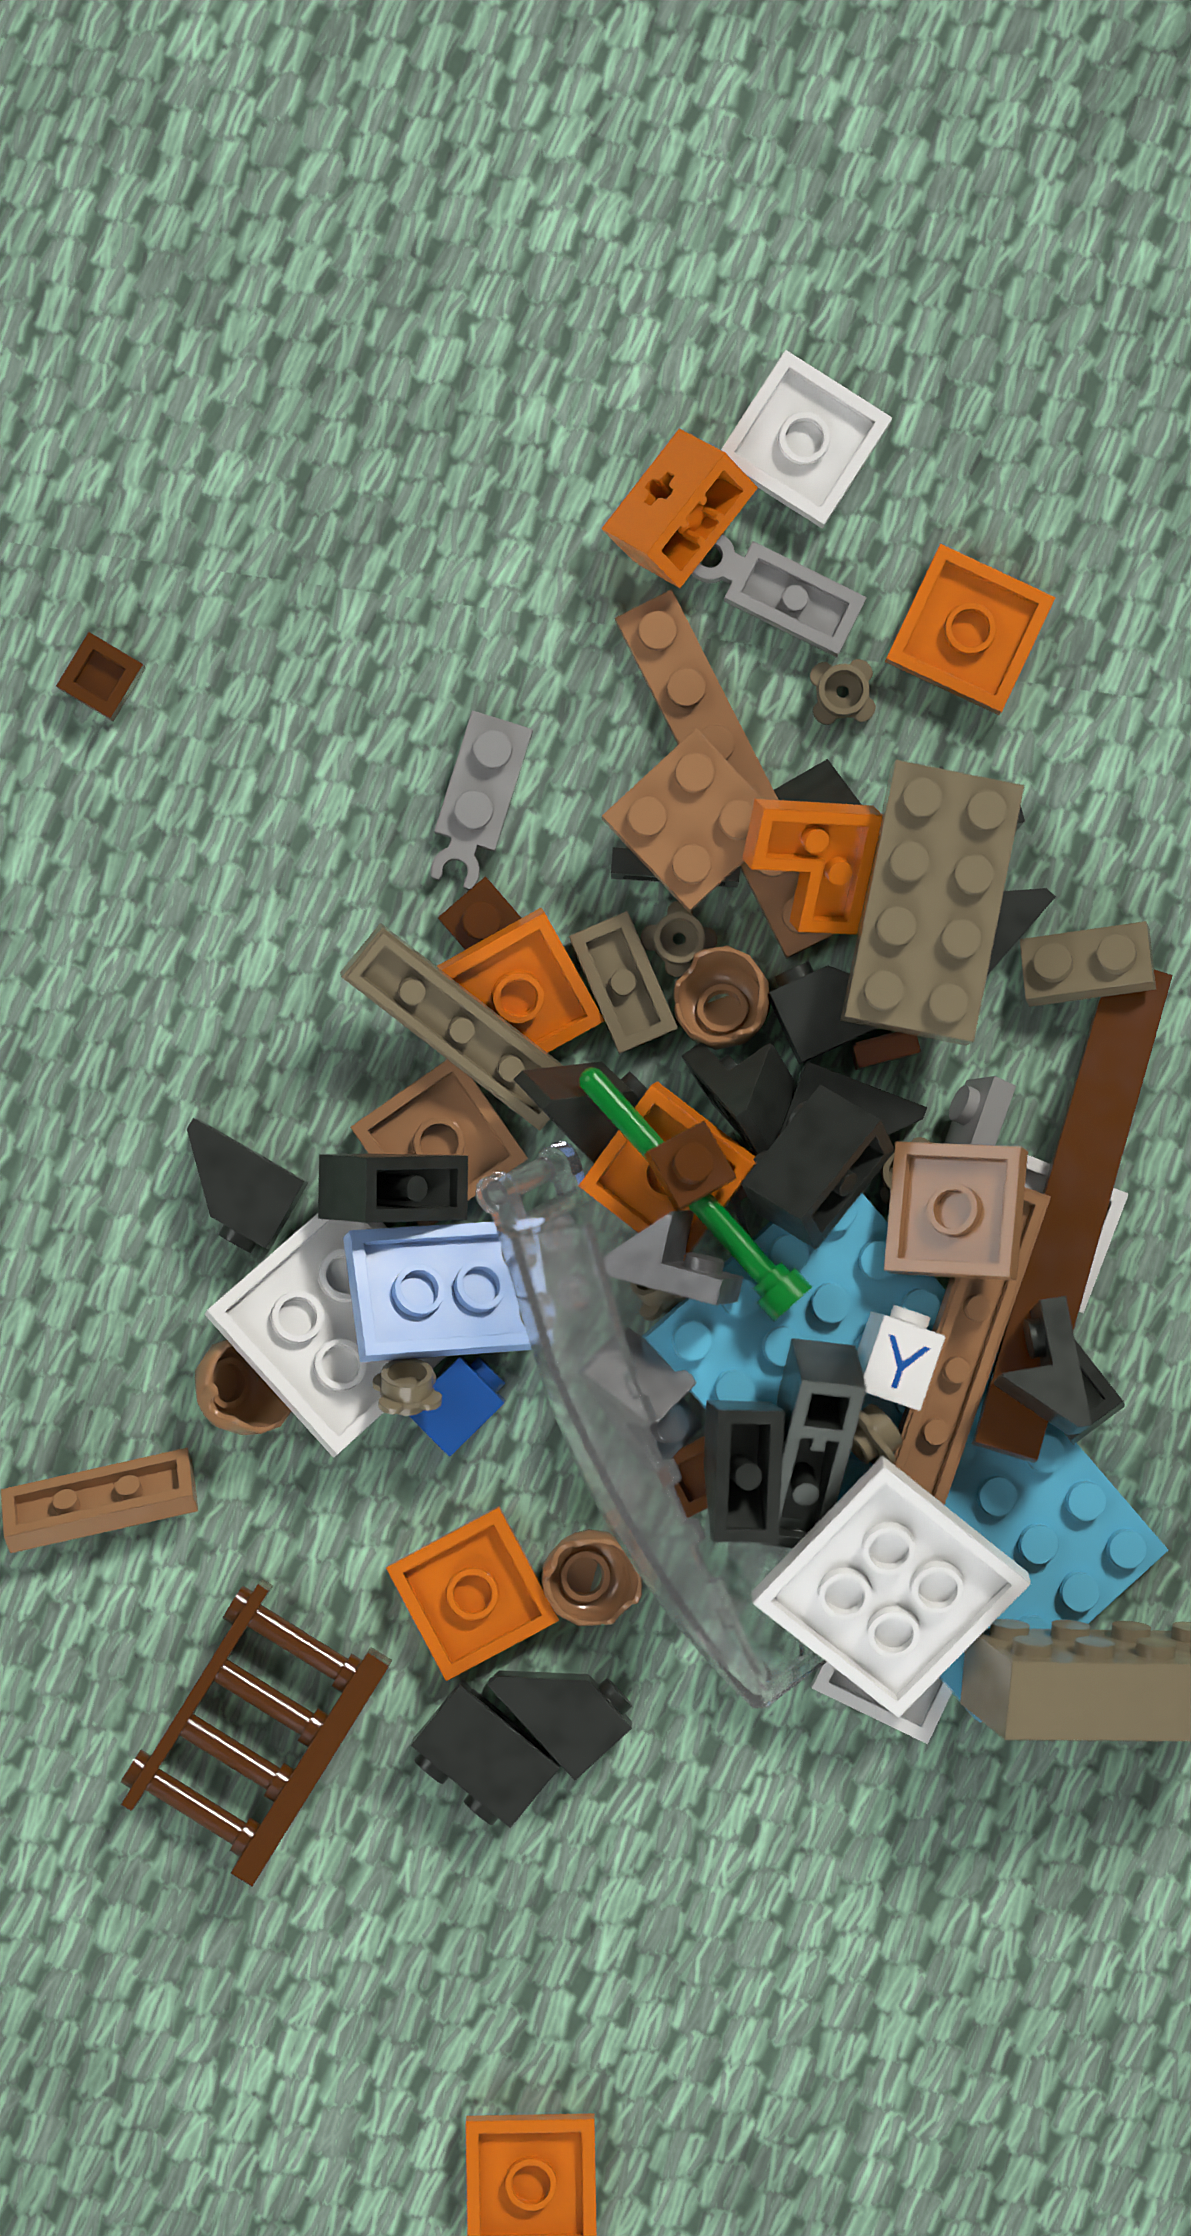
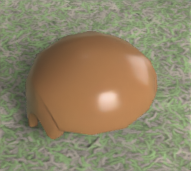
(728, 1019)
(233, 1397)
(570, 1574)

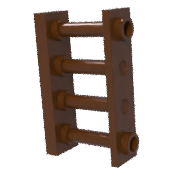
(283, 1785)

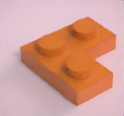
(830, 849)

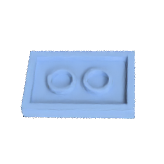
(431, 1292)

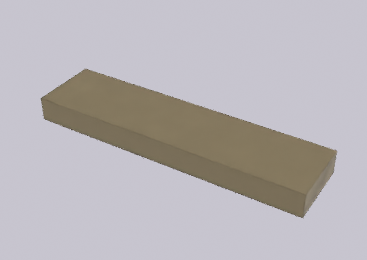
(448, 1018)

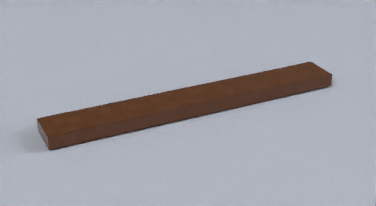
(1080, 1193)

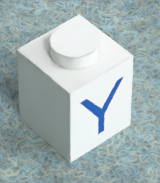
(899, 1356)

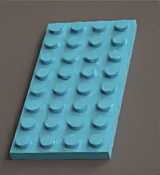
(1046, 1515)

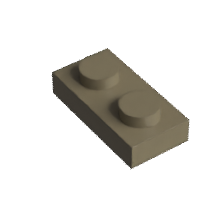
(1087, 964)
(623, 982)

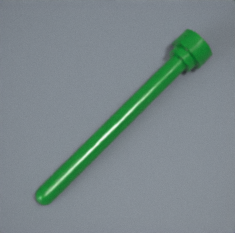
(775, 1284)

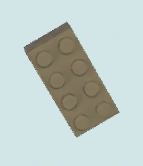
(932, 903)
(1081, 1681)

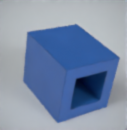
(467, 1403)

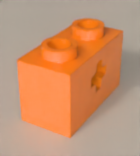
(679, 507)

